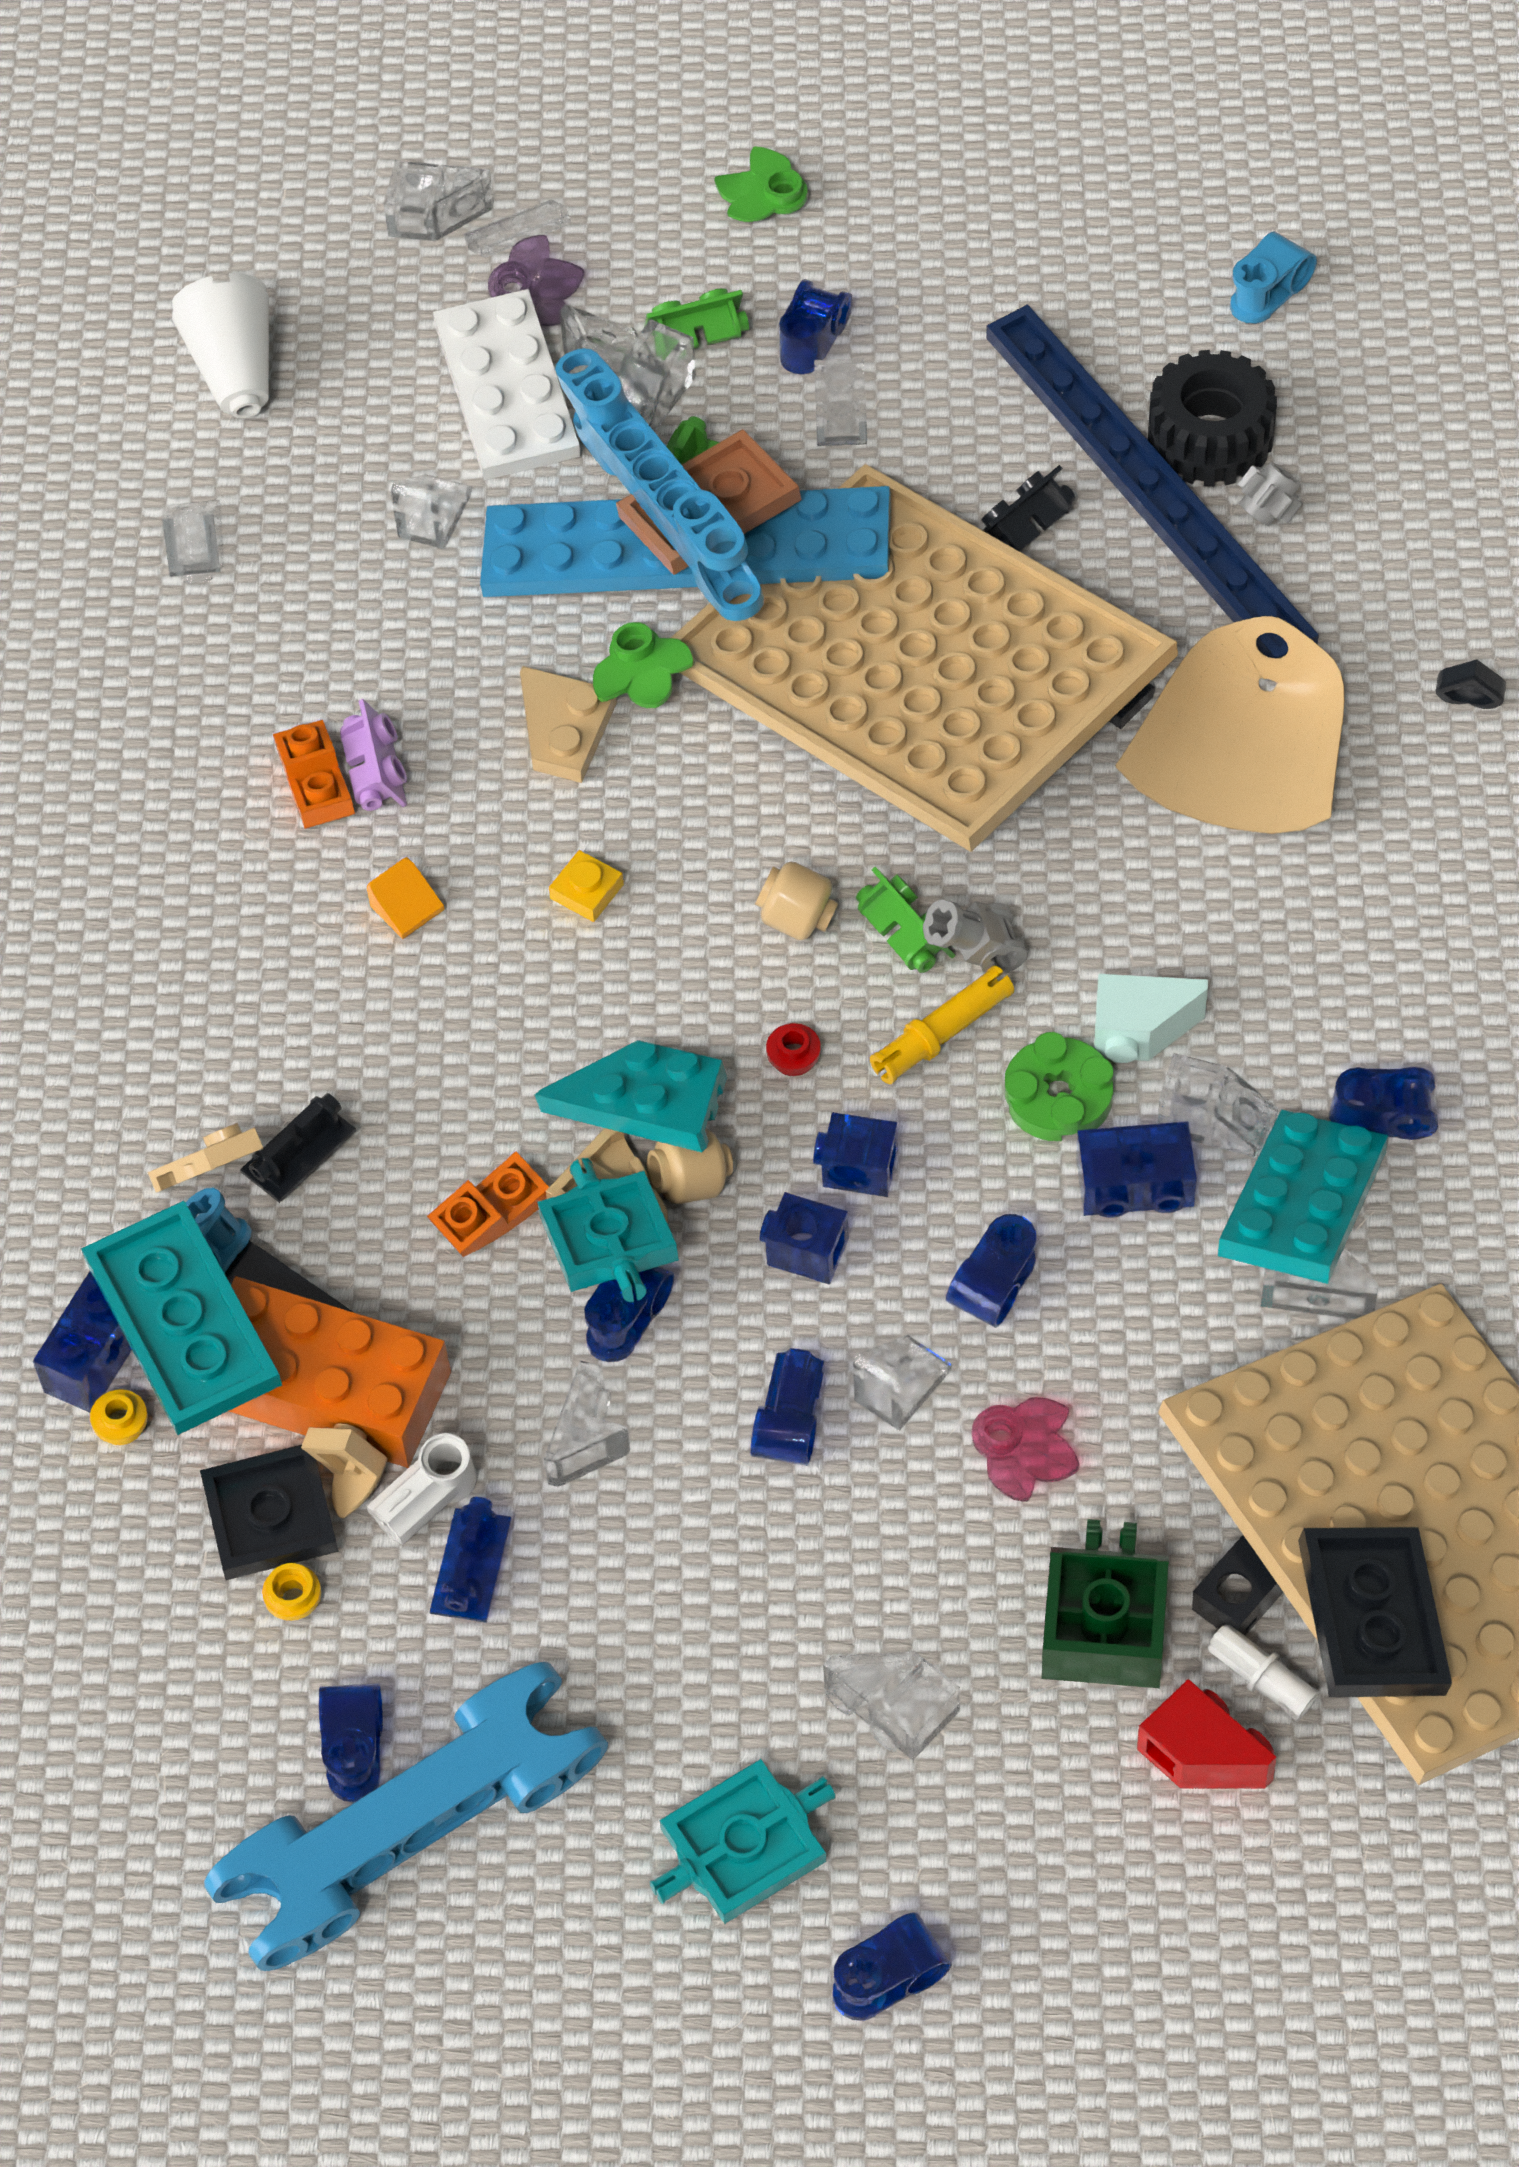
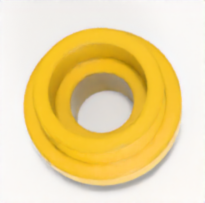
(121, 1430)
(289, 1577)

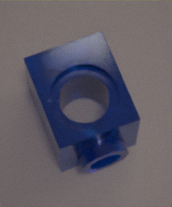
(857, 1154)
(810, 1258)

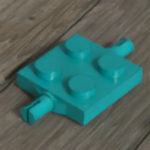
(607, 1230)
(743, 1841)

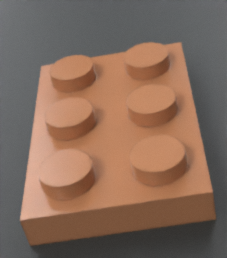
(739, 476)

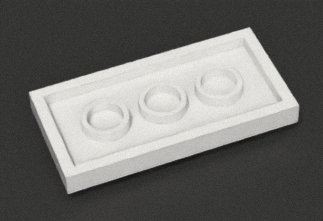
(506, 384)

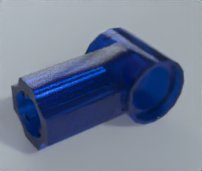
(788, 1423)

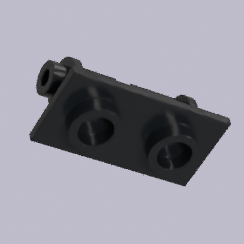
(1039, 499)
(299, 1148)

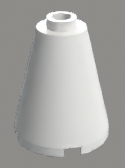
(228, 339)

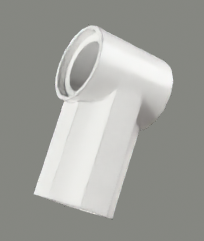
(421, 1492)

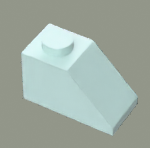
(1145, 1014)

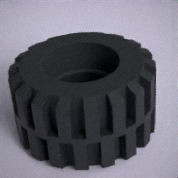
(1219, 388)

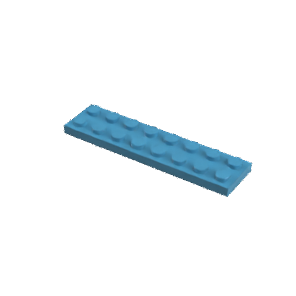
(592, 550)

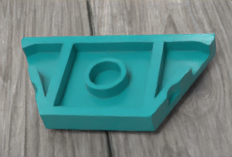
(643, 1093)

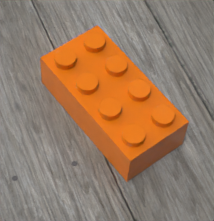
(344, 1371)

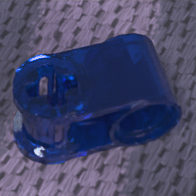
(811, 326)
(1387, 1101)
(995, 1270)
(618, 1324)
(351, 1733)
(897, 1963)

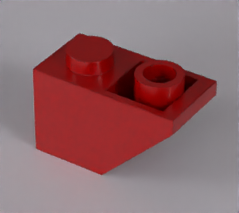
(1202, 1745)

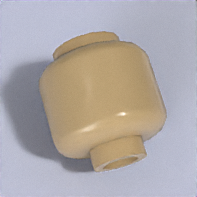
(796, 900)
(689, 1174)

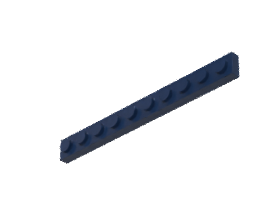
(1143, 476)

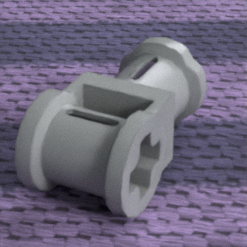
(979, 931)

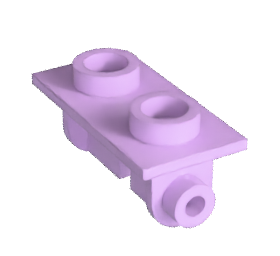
(371, 740)

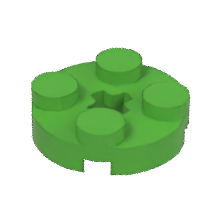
(1064, 1060)

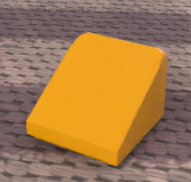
(403, 898)

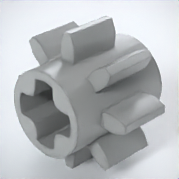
(1270, 494)

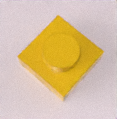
(586, 885)

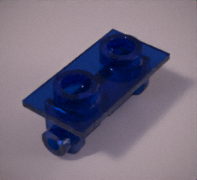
(471, 1562)

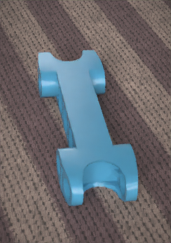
(681, 510)
(322, 1868)

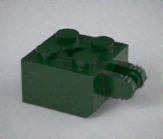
(1092, 1582)

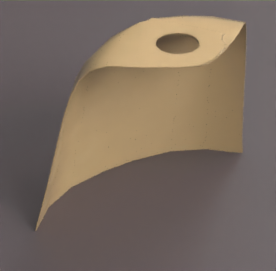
(1241, 752)

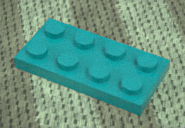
(1303, 1196)
(181, 1317)

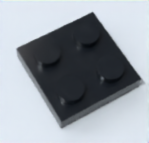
(268, 1511)

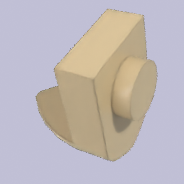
(352, 1460)

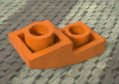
(313, 774)
(492, 1208)

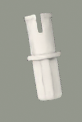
(1263, 1671)

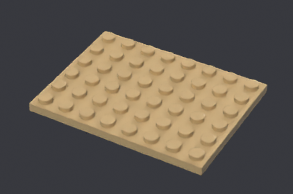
(942, 678)
(1386, 1428)

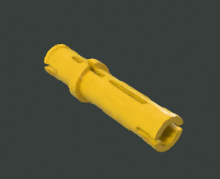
(925, 1036)

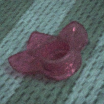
(1032, 1450)

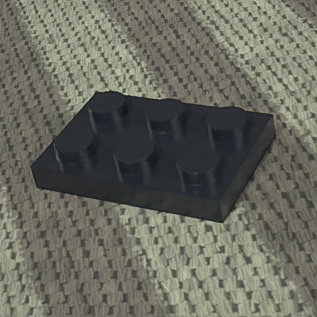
(1374, 1612)

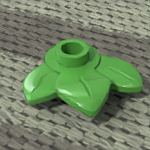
(764, 189)
(640, 666)

